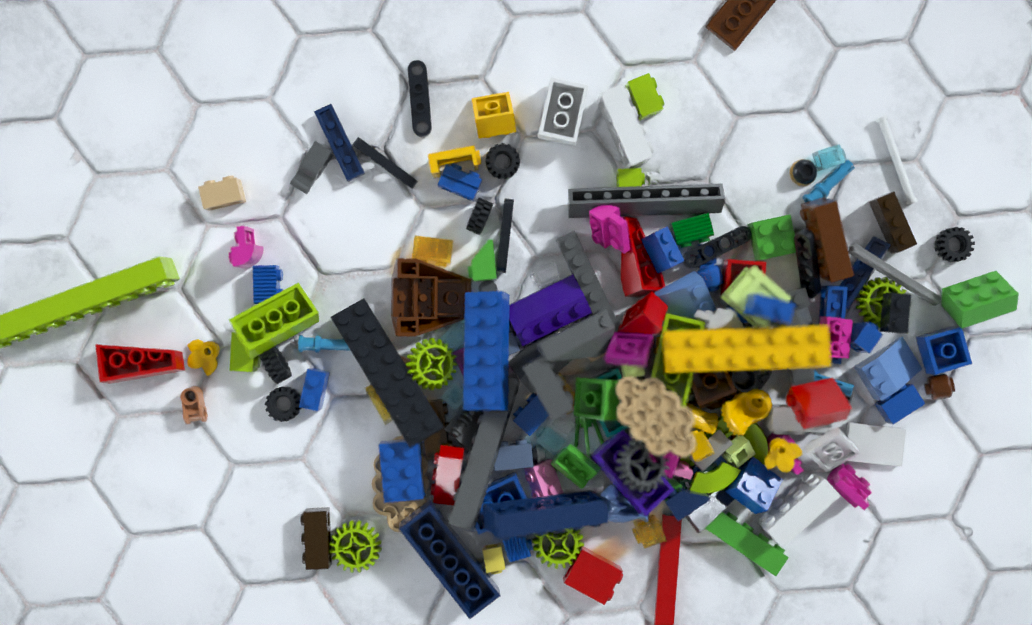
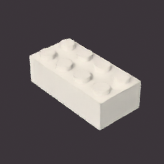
(625, 127)
(798, 509)

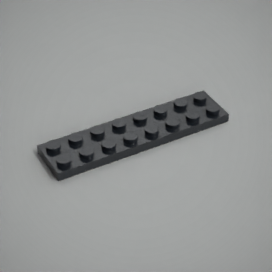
(387, 373)

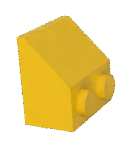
(494, 115)

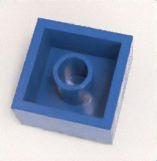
(943, 350)
(755, 486)

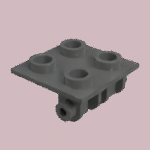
(464, 426)

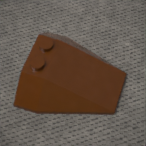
(425, 297)

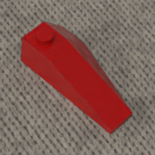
(637, 269)

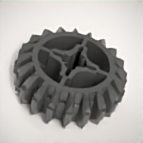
(641, 472)

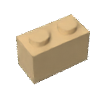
(221, 193)

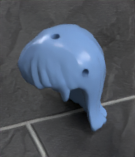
(619, 508)

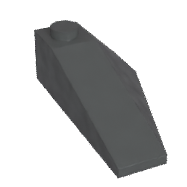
(799, 318)
(583, 340)

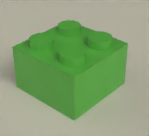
(772, 237)

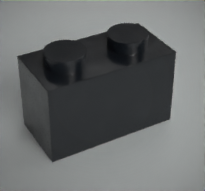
(895, 313)

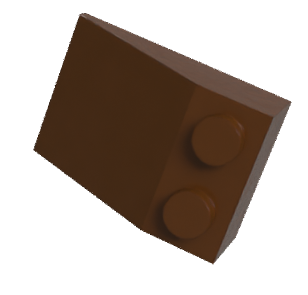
(712, 387)

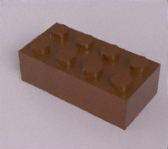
(825, 222)

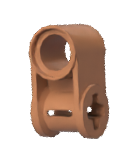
(193, 406)

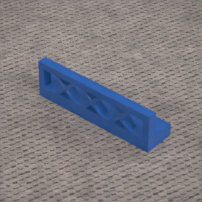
(833, 305)

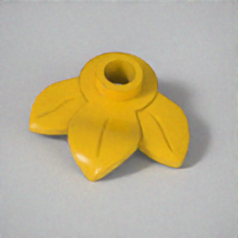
(201, 357)
(782, 455)

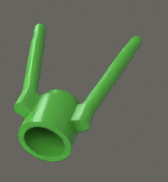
(585, 423)

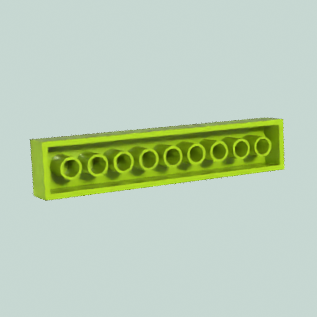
(86, 299)

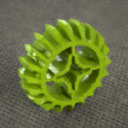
(865, 300)
(421, 352)
(569, 553)
(356, 554)

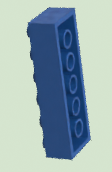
(486, 351)

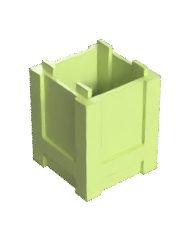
(750, 282)

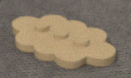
(655, 416)
(395, 510)

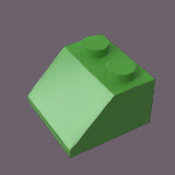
(483, 264)
(596, 398)

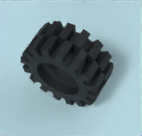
(498, 150)
(479, 216)
(965, 241)
(275, 365)
(272, 408)

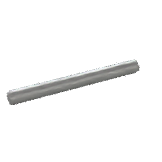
(894, 274)

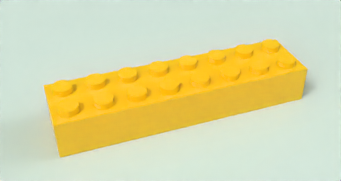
(746, 349)

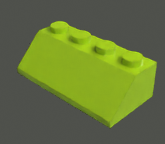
(274, 320)

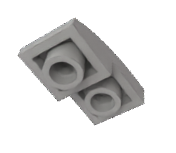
(720, 444)

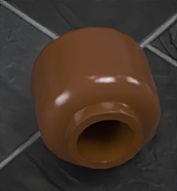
(939, 386)

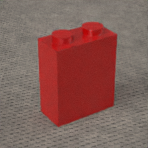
(818, 403)
(593, 575)

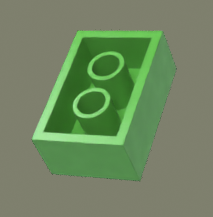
(979, 299)

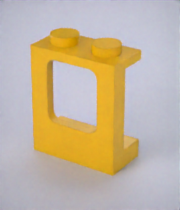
(453, 156)

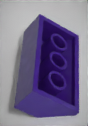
(548, 309)
(606, 456)

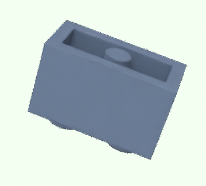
(514, 455)

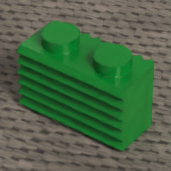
(692, 229)

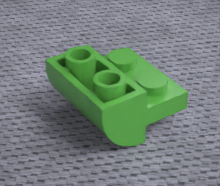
(575, 465)

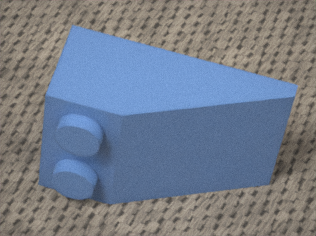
(686, 296)
(888, 369)

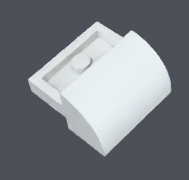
(720, 320)

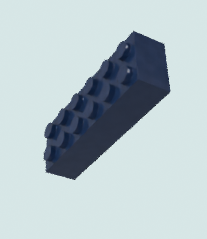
(545, 514)
(449, 559)

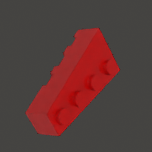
(133, 363)

